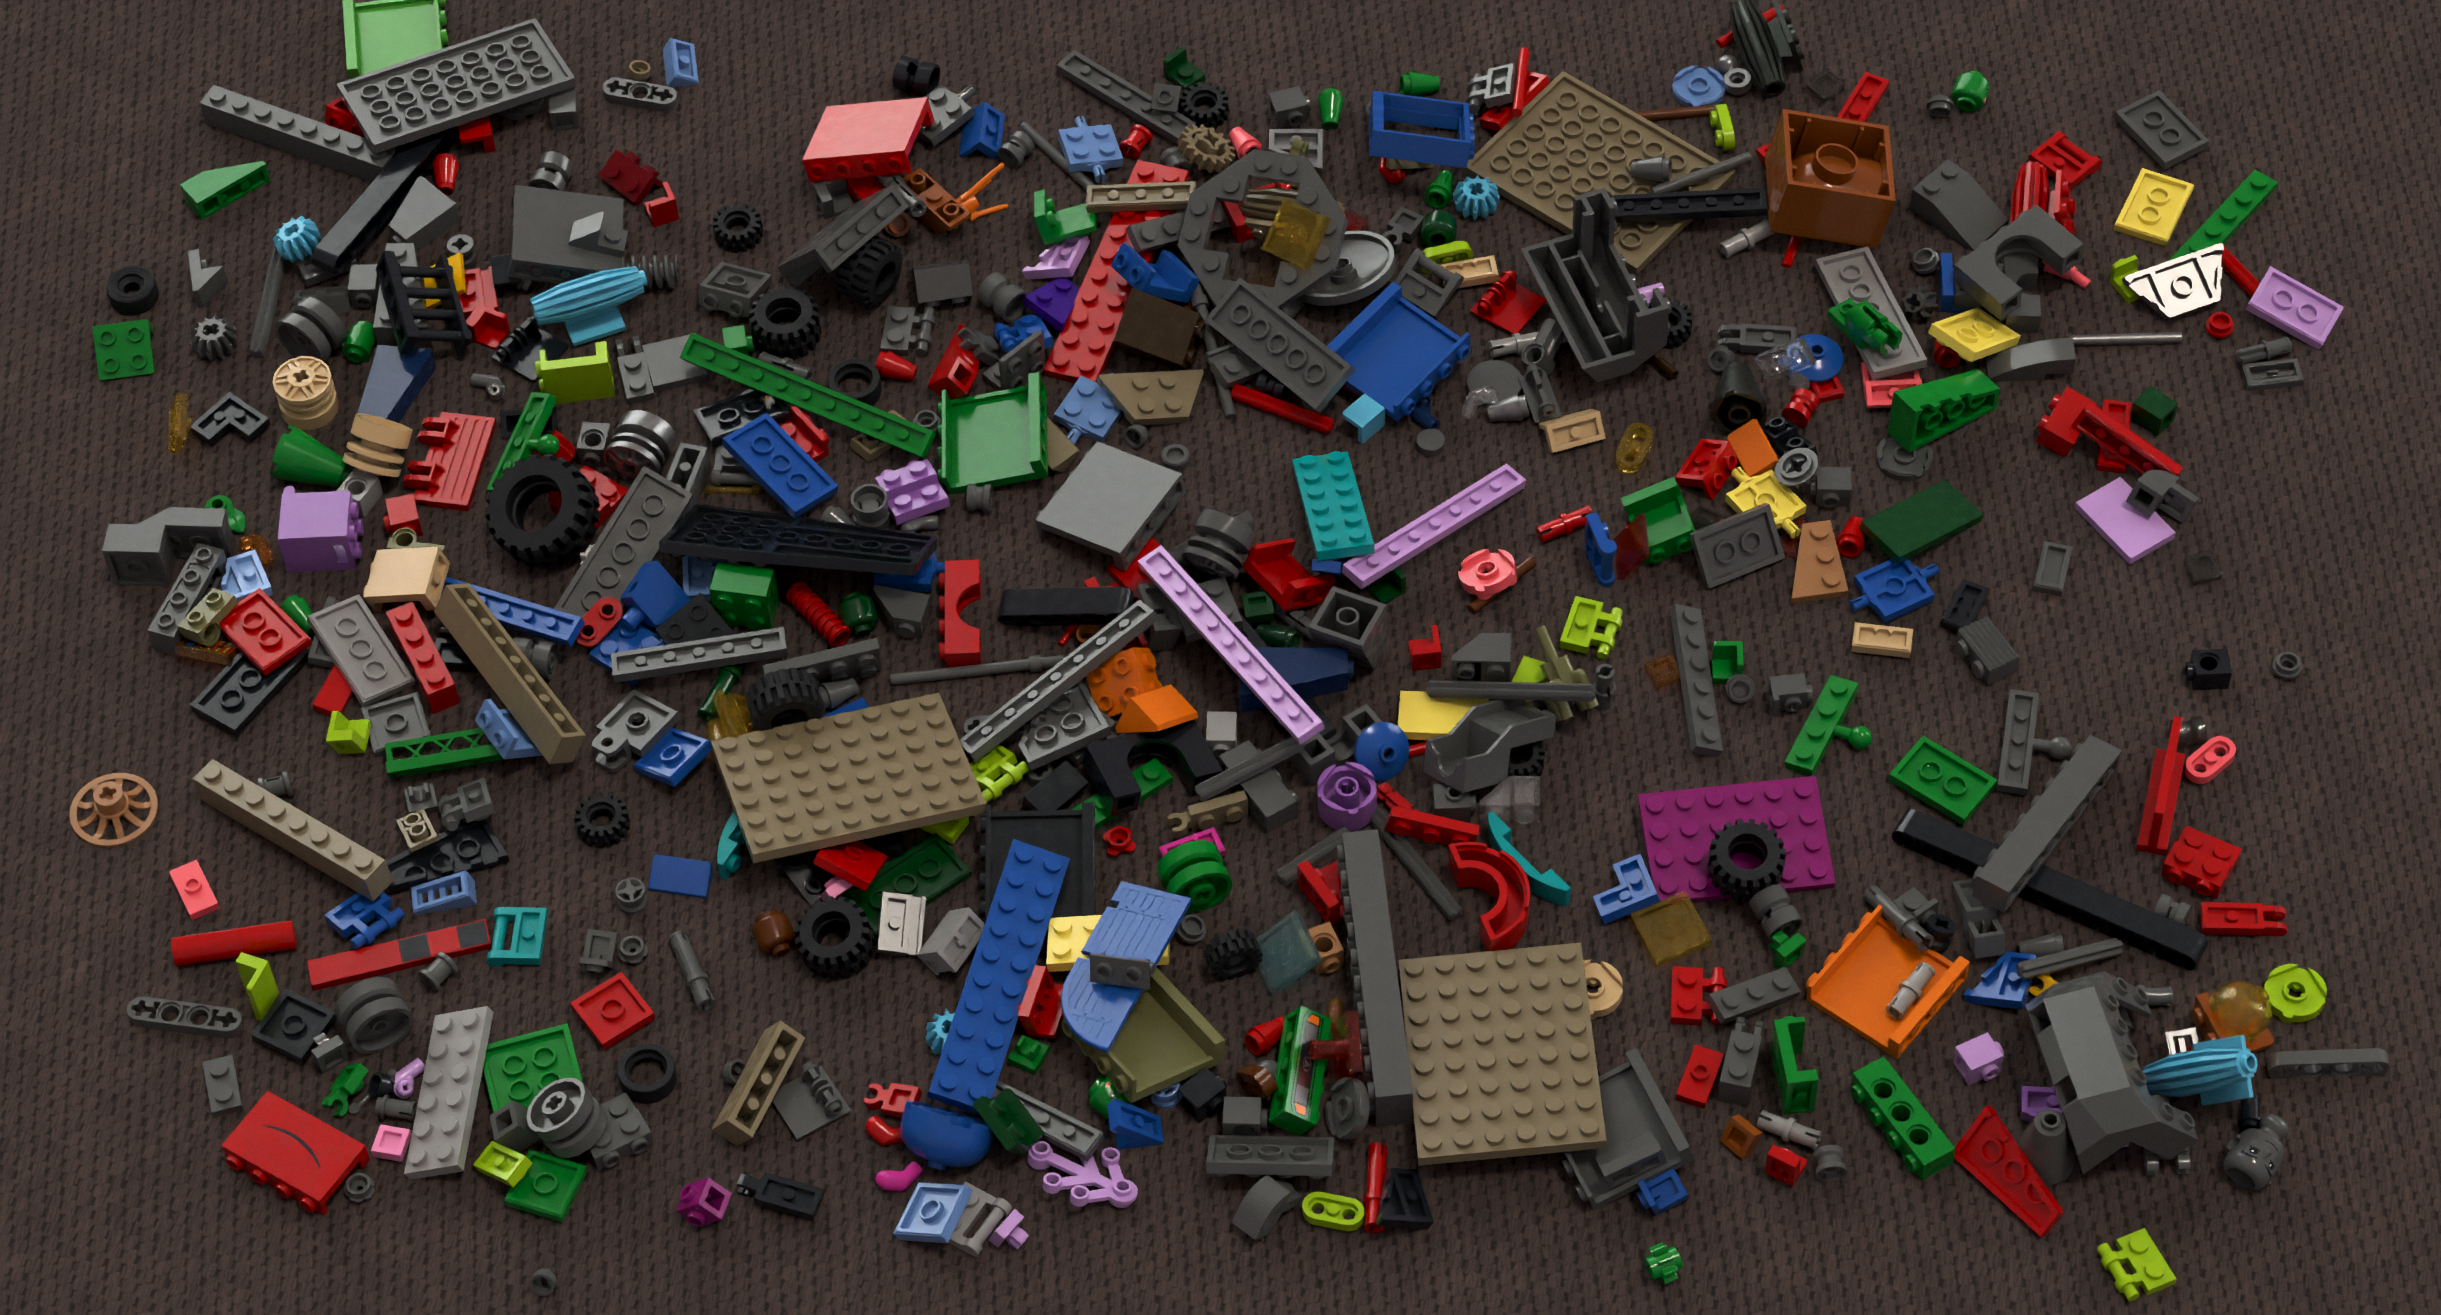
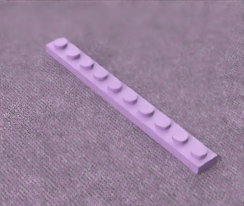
(1231, 645)

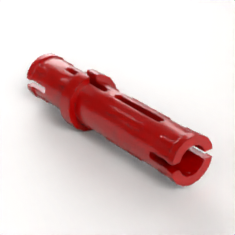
(1375, 1176)

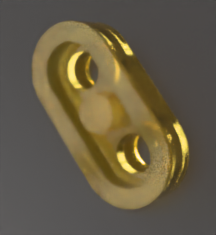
(1632, 449)

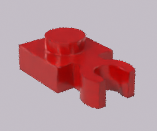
(892, 1100)

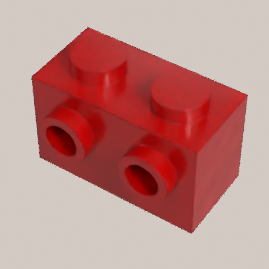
(2057, 428)

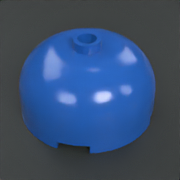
(944, 1135)

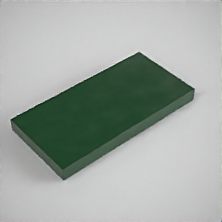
(1921, 521)
(923, 871)

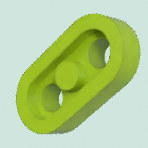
(1724, 134)
(1448, 253)
(1334, 1210)

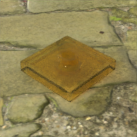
(1296, 234)
(1671, 928)

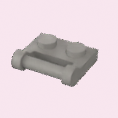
(974, 1209)

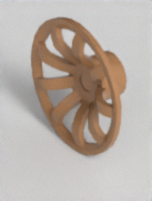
(110, 804)

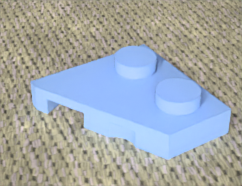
(245, 576)

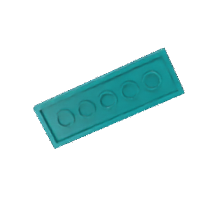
(1333, 506)

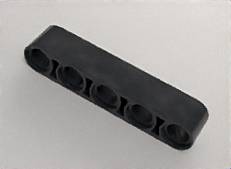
(1063, 606)

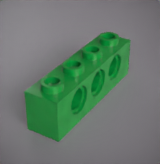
(1881, 1079)

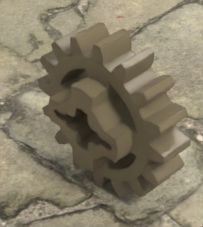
(1206, 148)

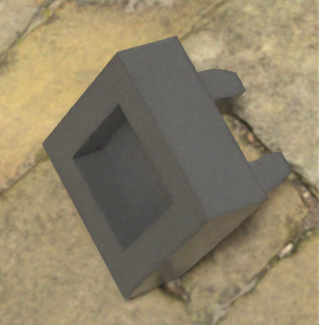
(421, 797)
(329, 1052)

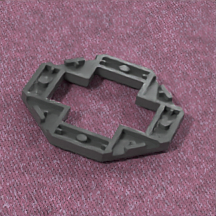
(1233, 187)

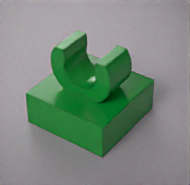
(1787, 949)
(1028, 1055)

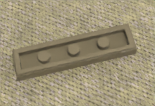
(1138, 196)

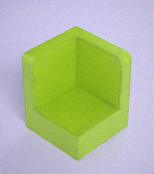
(348, 735)

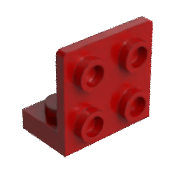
(1322, 890)

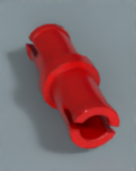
(1563, 524)

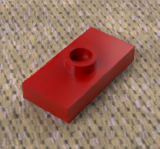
(1700, 1076)

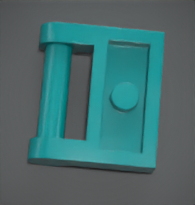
(526, 939)

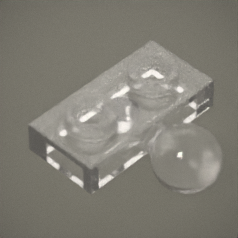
(1786, 361)

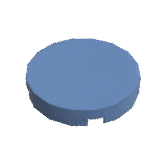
(1698, 93)

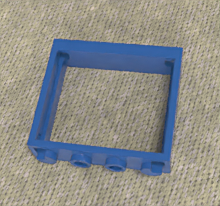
(1425, 113)

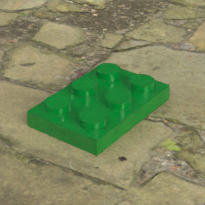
(1943, 780)

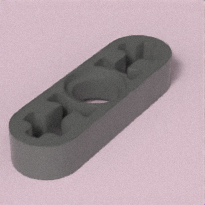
(631, 87)

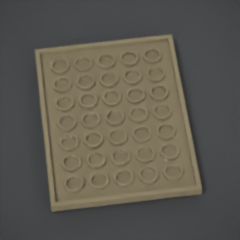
(1585, 142)
(847, 777)
(1501, 1054)

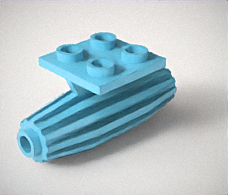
(590, 303)
(2214, 1069)

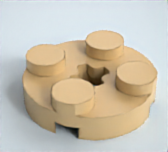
(1609, 991)

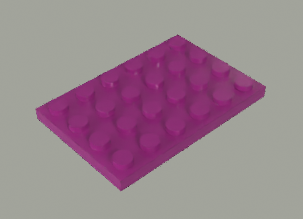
(1684, 822)

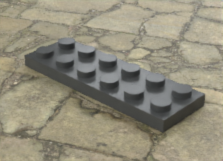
(1280, 345)
(626, 543)

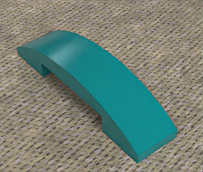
(1546, 886)

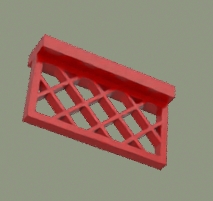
(2162, 795)

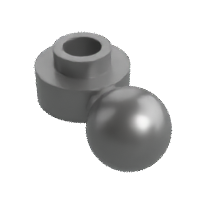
(1736, 80)

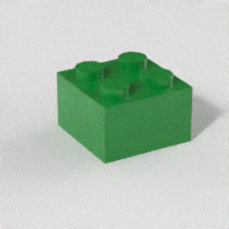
(745, 595)

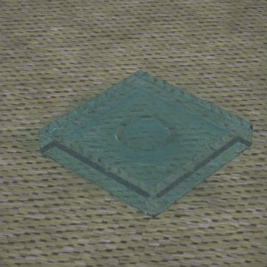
(1287, 952)

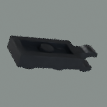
(782, 1194)

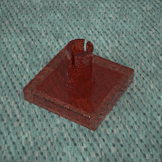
(1344, 1047)

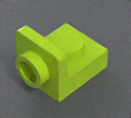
(2118, 271)

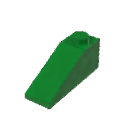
(222, 186)

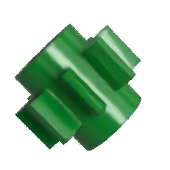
(1663, 1263)

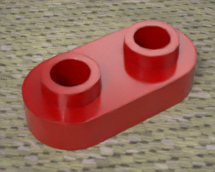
(599, 622)

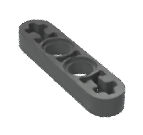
(187, 1012)
(2327, 1063)

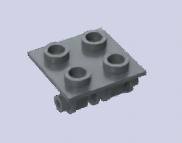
(809, 1101)

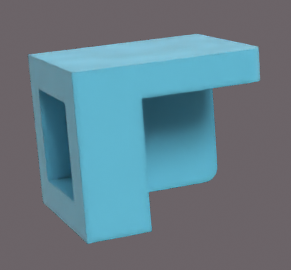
(1366, 416)

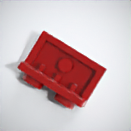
(1041, 1006)

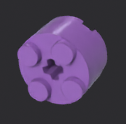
(1347, 796)

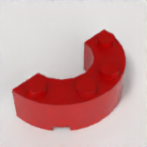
(1504, 880)

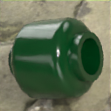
(1438, 228)
(858, 613)

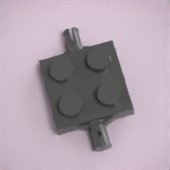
(948, 113)

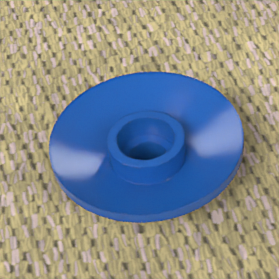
(1828, 360)
(1371, 748)

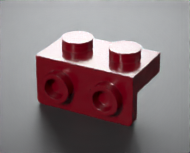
(629, 177)

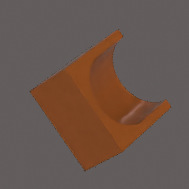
(1829, 178)

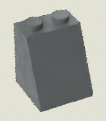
(1351, 623)

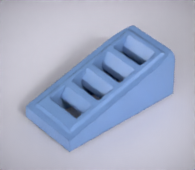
(445, 902)

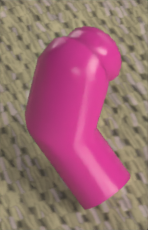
(898, 1180)

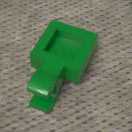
(347, 1083)

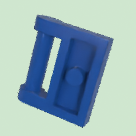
(1600, 549)

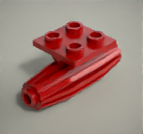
(2033, 189)

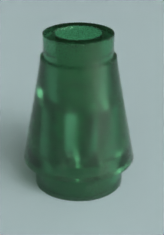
(1279, 636)

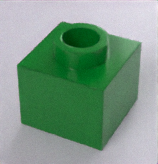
(737, 340)

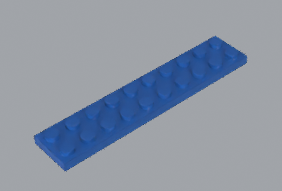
(998, 976)

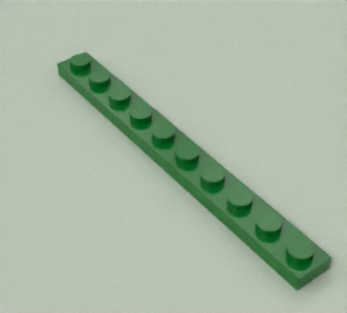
(808, 395)

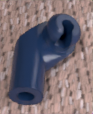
(1422, 415)

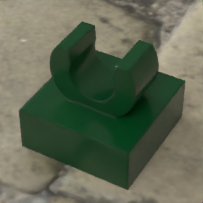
(1258, 607)

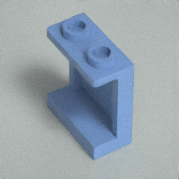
(505, 732)

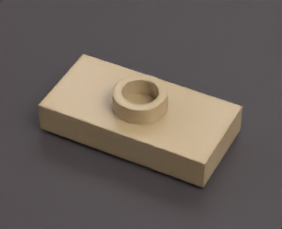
(1475, 271)
(1882, 640)

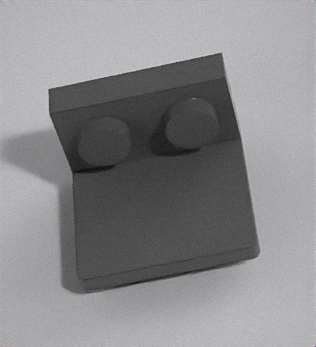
(1014, 367)

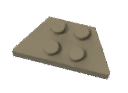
(1153, 396)

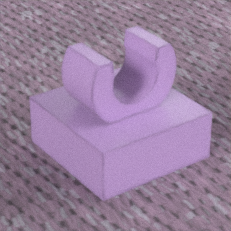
(1010, 1231)

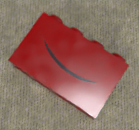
(293, 1152)

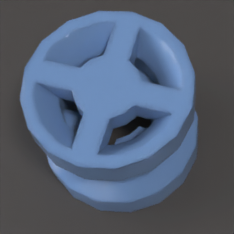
(1167, 1100)

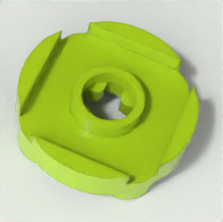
(2290, 1008)

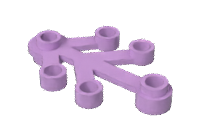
(1117, 1190)

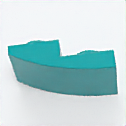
(728, 848)

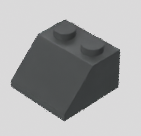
(943, 282)

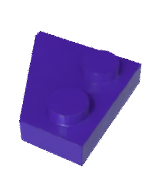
(1053, 301)

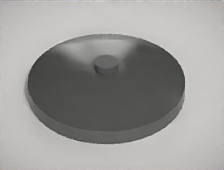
(1362, 269)

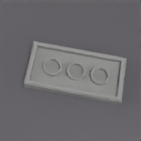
(361, 650)

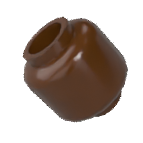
(773, 933)

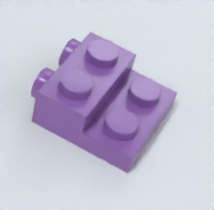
(912, 491)

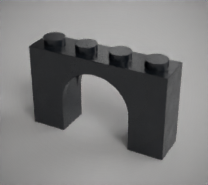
(1179, 746)

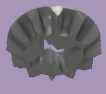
(1804, 459)

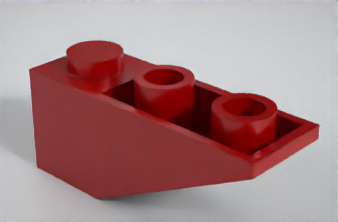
(955, 370)

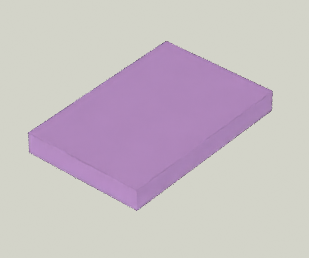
(2294, 308)
(2123, 525)

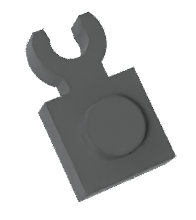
(1403, 225)
(983, 346)

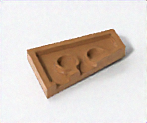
(1818, 565)

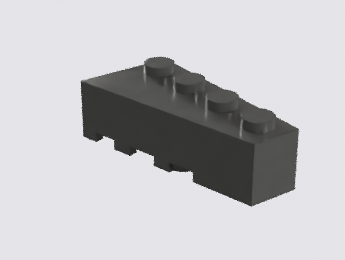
(382, 327)

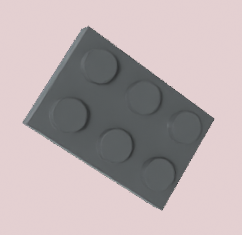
(2161, 129)
(1737, 545)

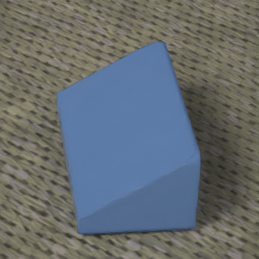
(680, 63)

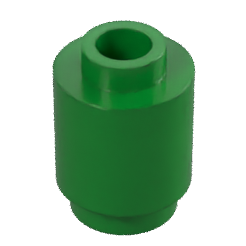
(359, 342)

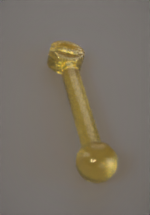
(755, 490)

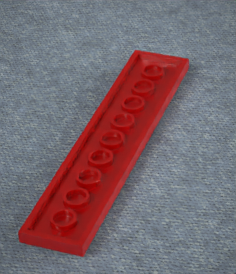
(1101, 300)

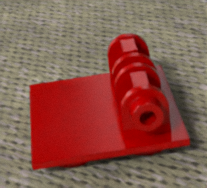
(1508, 304)

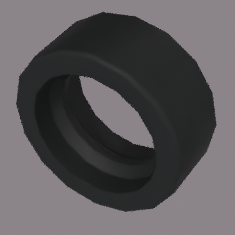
(858, 368)
(648, 1093)

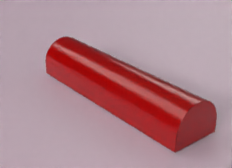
(2123, 441)
(231, 942)

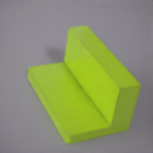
(258, 983)

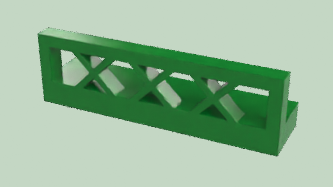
(440, 761)

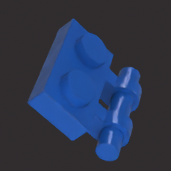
(1027, 325)
(357, 912)

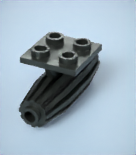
(1765, 45)

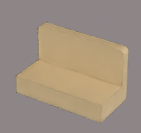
(1573, 430)

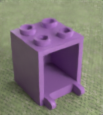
(319, 531)

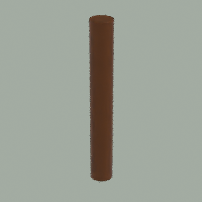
(1676, 113)
(1522, 569)

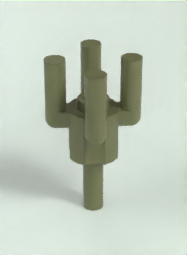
(1561, 671)

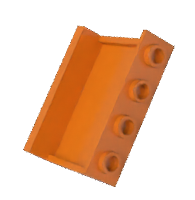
(1867, 976)

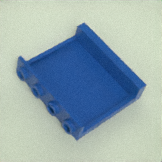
(1398, 352)

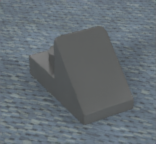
(593, 236)
(205, 280)

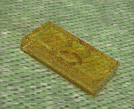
(178, 423)

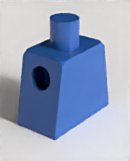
(651, 597)

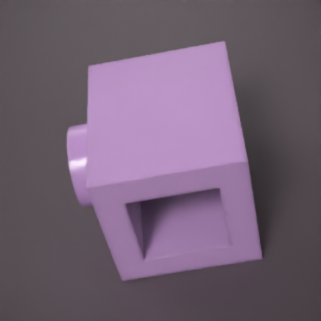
(1979, 1059)

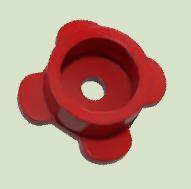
(1116, 834)

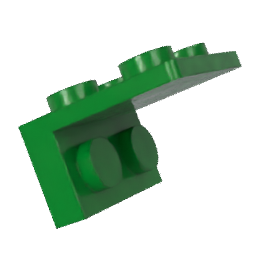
(1061, 224)
(124, 349)

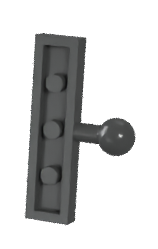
(1166, 231)
(2020, 741)

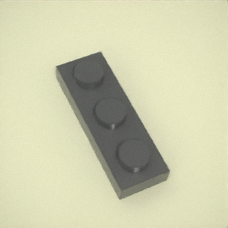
(1753, 995)

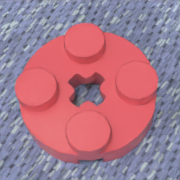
(1500, 576)

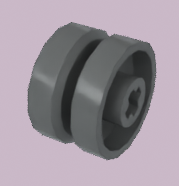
(311, 329)
(374, 1015)
(567, 1117)

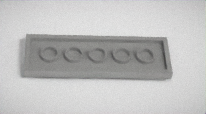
(1858, 277)
(449, 1093)

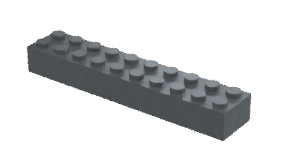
(1375, 978)

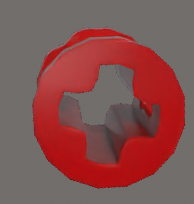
(1135, 142)

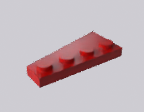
(2003, 1168)

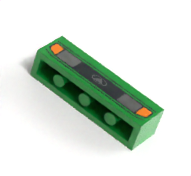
(1297, 1076)

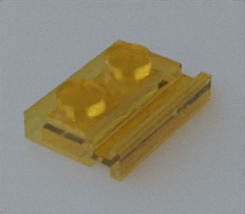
(733, 713)

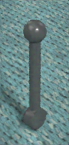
(355, 1108)

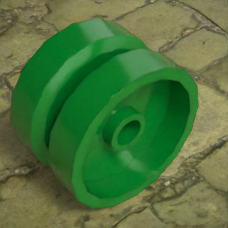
(1196, 873)

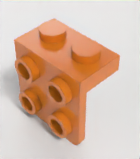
(1121, 678)

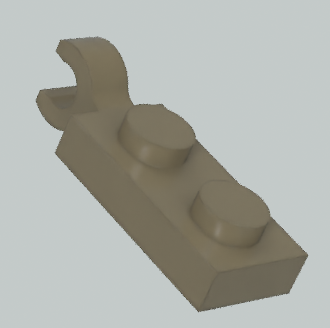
(1209, 813)

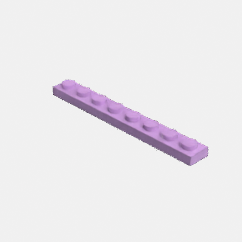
(1434, 526)

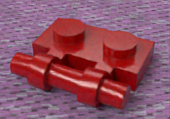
(1687, 993)

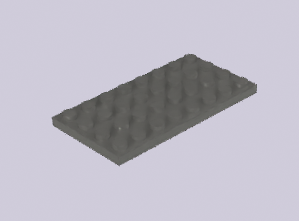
(455, 85)

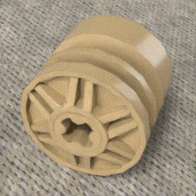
(305, 392)
(376, 449)

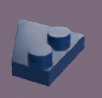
(2001, 984)

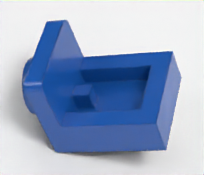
(1662, 1192)

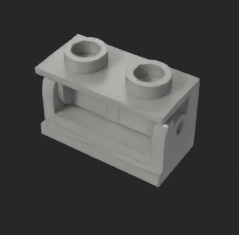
(952, 941)

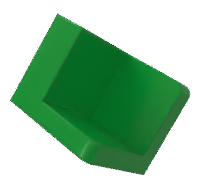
(1726, 660)

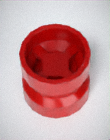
(1801, 407)

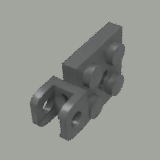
(623, 738)

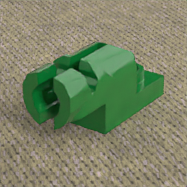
(1865, 325)

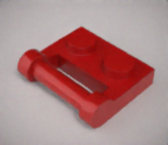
(2056, 159)

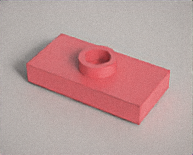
(194, 889)

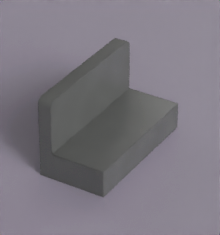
(1631, 1159)

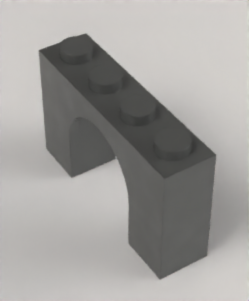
(2031, 233)

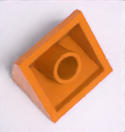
(1155, 711)

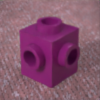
(703, 1202)

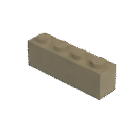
(758, 1083)

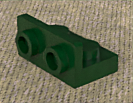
(1009, 1121)

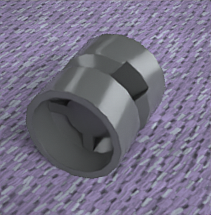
(552, 171)
(1002, 296)
(870, 506)
(541, 655)
(1774, 909)

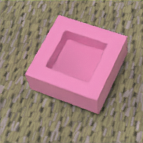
(835, 887)
(391, 1143)

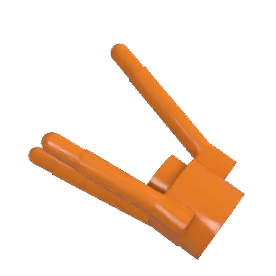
(970, 202)

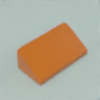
(1753, 448)

